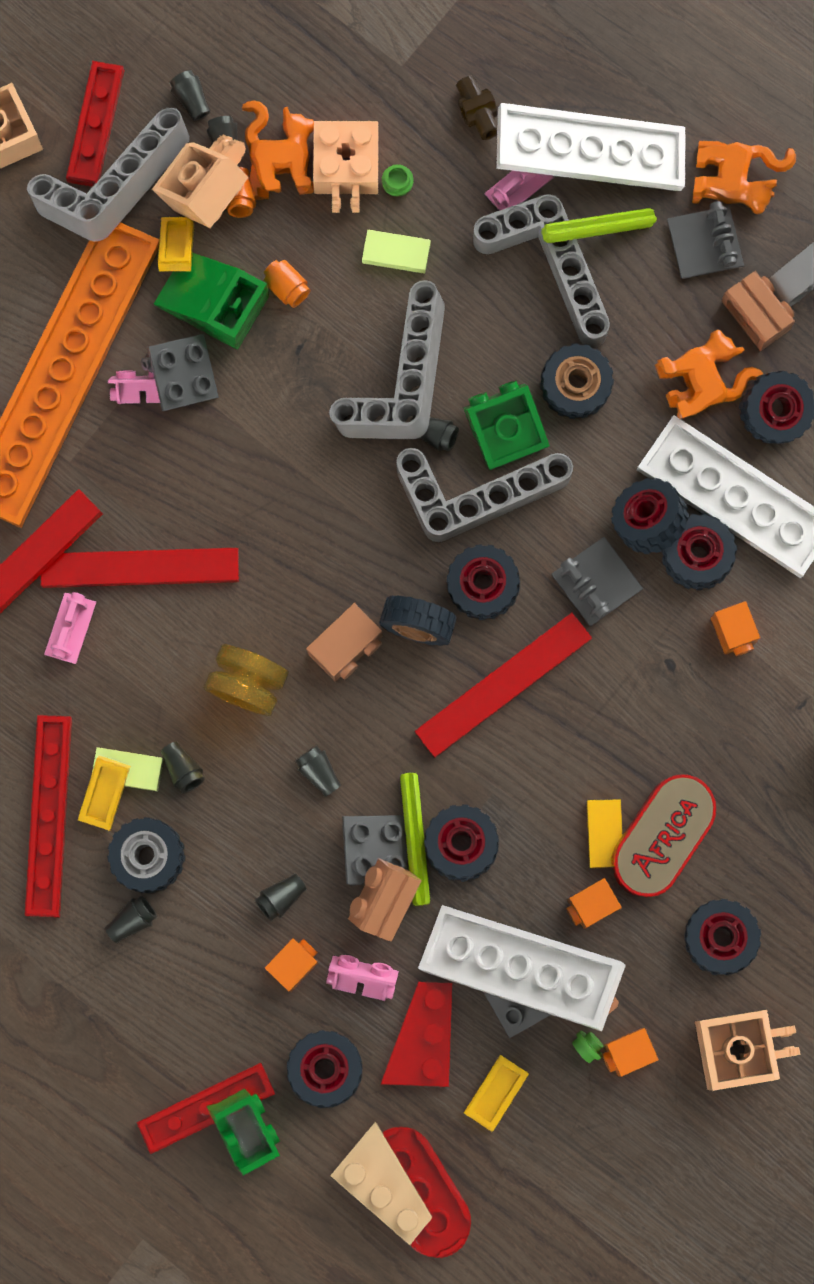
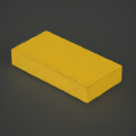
(175, 244)
(104, 793)
(604, 831)
(496, 1093)

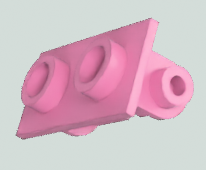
(516, 188)
(129, 387)
(70, 627)
(377, 978)

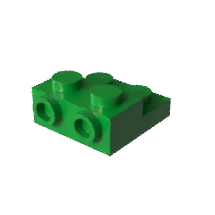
(506, 424)

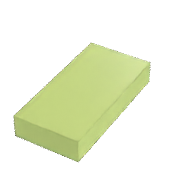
(396, 251)
(144, 769)

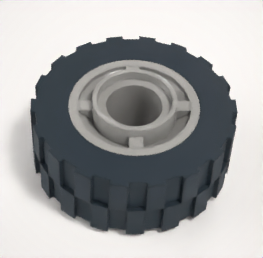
(125, 852)

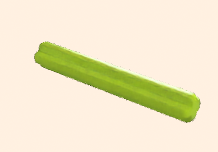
(598, 225)
(415, 835)

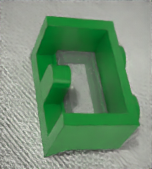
(244, 1130)

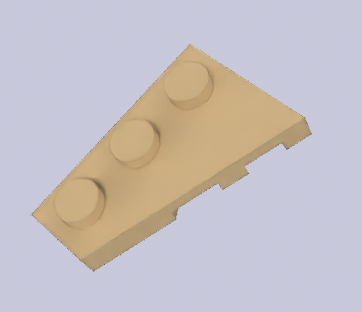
(381, 1185)

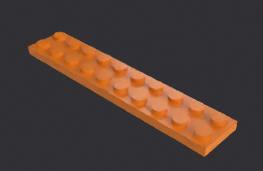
(68, 363)

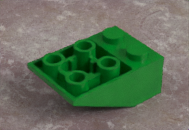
(214, 299)

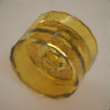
(246, 678)

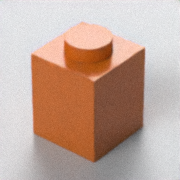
(735, 629)
(592, 904)
(293, 963)
(629, 1052)

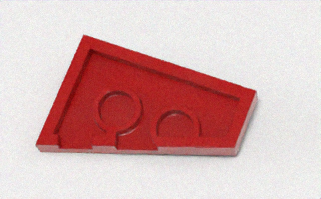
(423, 1043)

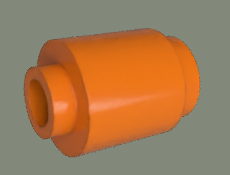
(286, 283)

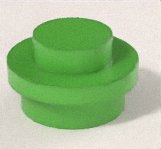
(397, 180)
(588, 1046)

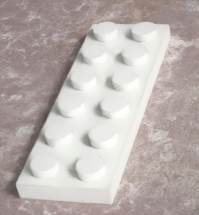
(590, 147)
(735, 493)
(522, 967)

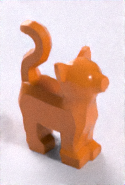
(278, 156)
(733, 166)
(702, 378)

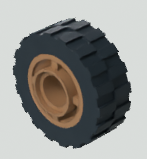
(585, 363)
(417, 620)

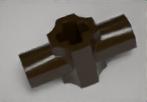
(477, 107)

